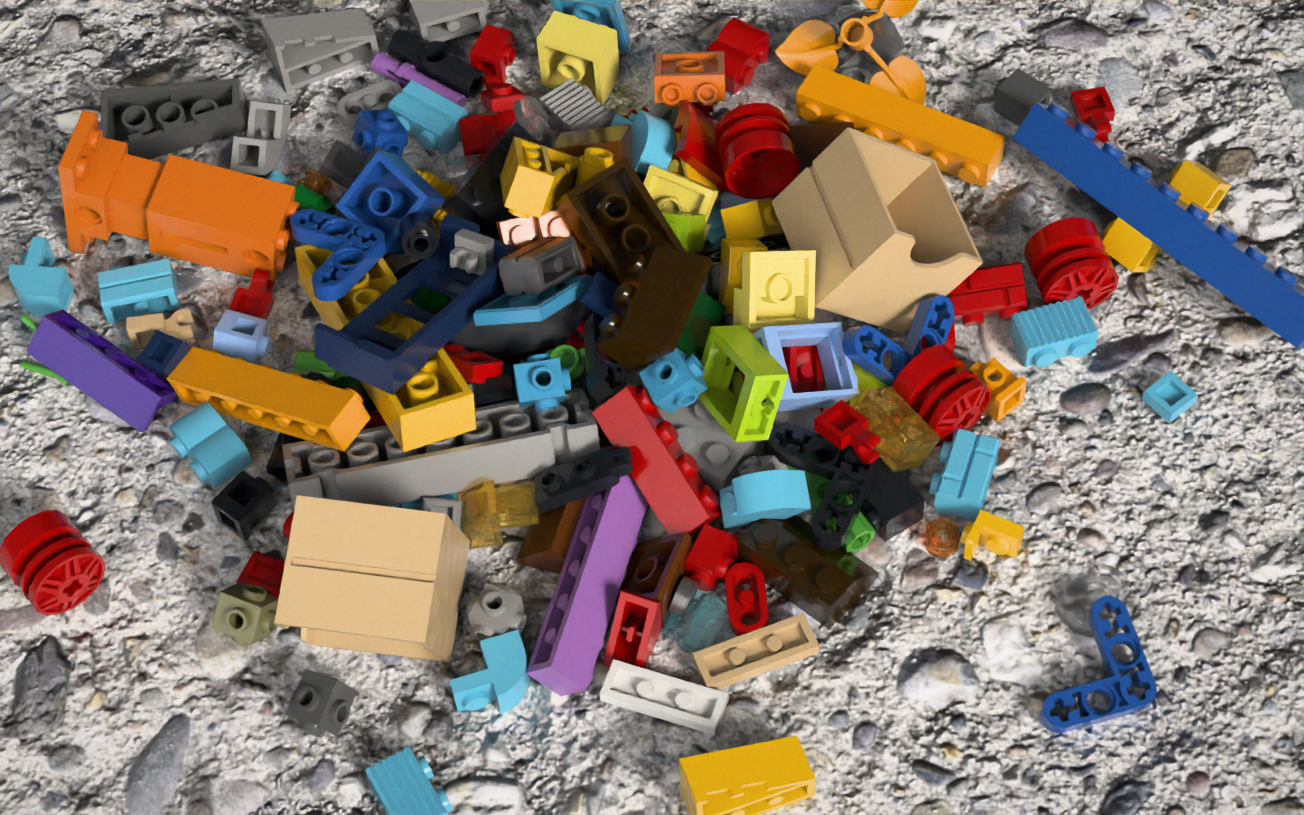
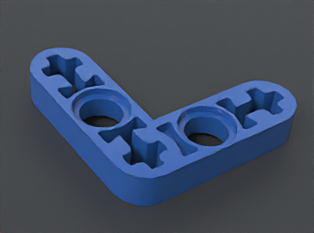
(358, 244)
(931, 320)
(1115, 686)

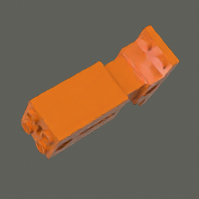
(177, 206)

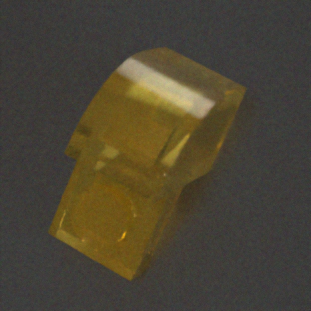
(491, 509)

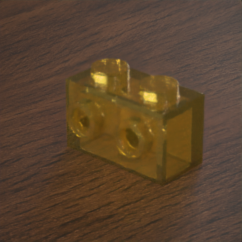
(903, 433)

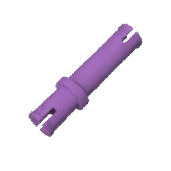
(405, 72)

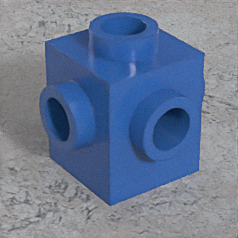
(379, 129)

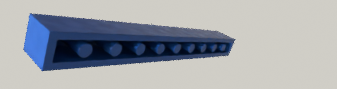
(1166, 220)

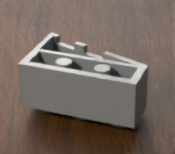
(318, 45)

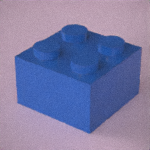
(386, 194)

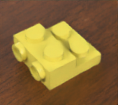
(679, 193)
(775, 289)

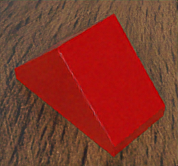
(634, 630)

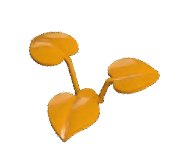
(815, 44)

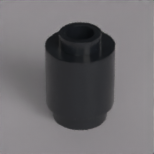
(418, 235)

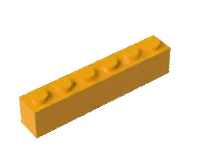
(953, 143)
(270, 398)

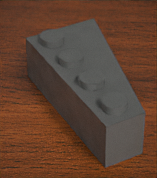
(173, 115)

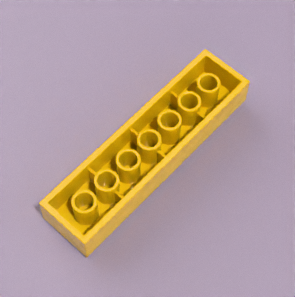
(436, 399)

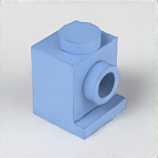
(242, 336)

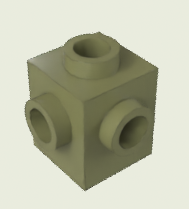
(245, 613)

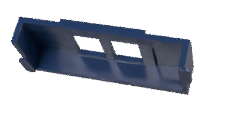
(392, 361)

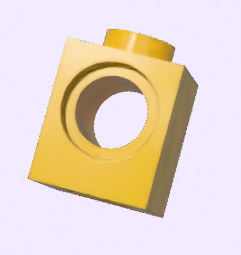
(751, 220)

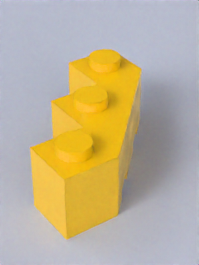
(1196, 186)

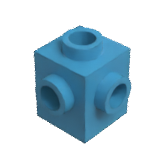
(674, 380)
(530, 392)

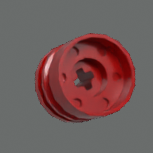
(756, 150)
(1071, 262)
(943, 391)
(51, 562)

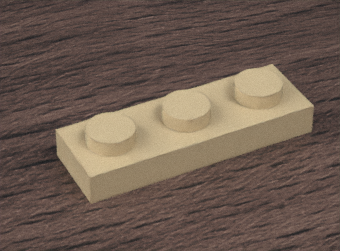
(756, 652)

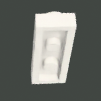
(664, 697)

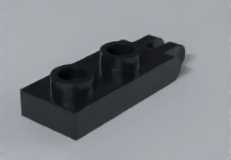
(581, 477)

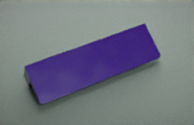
(100, 369)

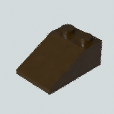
(616, 218)

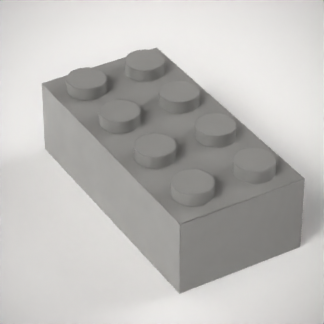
(703, 439)

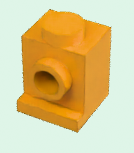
(1006, 388)

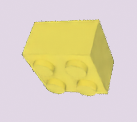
(581, 51)

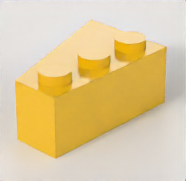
(535, 178)
(747, 778)

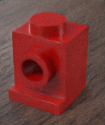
(493, 51)
(711, 557)

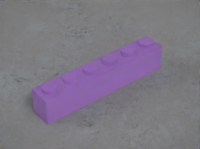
(588, 588)

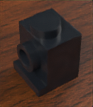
(243, 503)

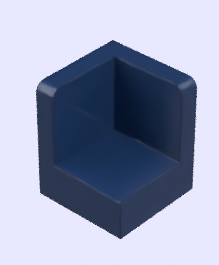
(163, 353)

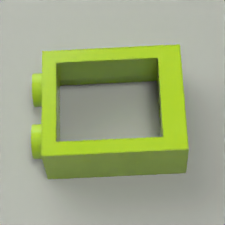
(765, 378)

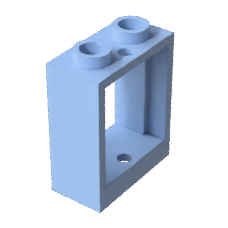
(836, 366)

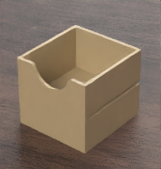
(878, 230)
(373, 578)

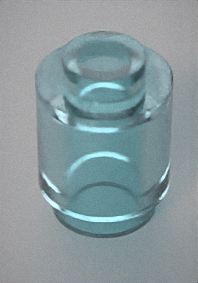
(700, 623)

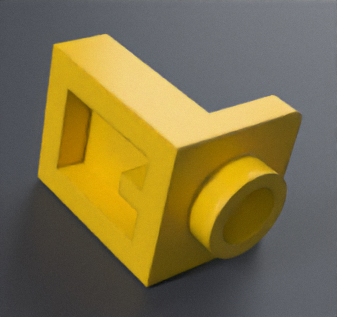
(993, 532)

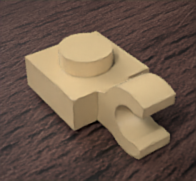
(144, 326)

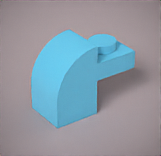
(651, 140)
(39, 284)
(764, 495)
(501, 680)

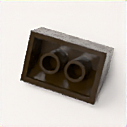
(652, 305)
(811, 578)

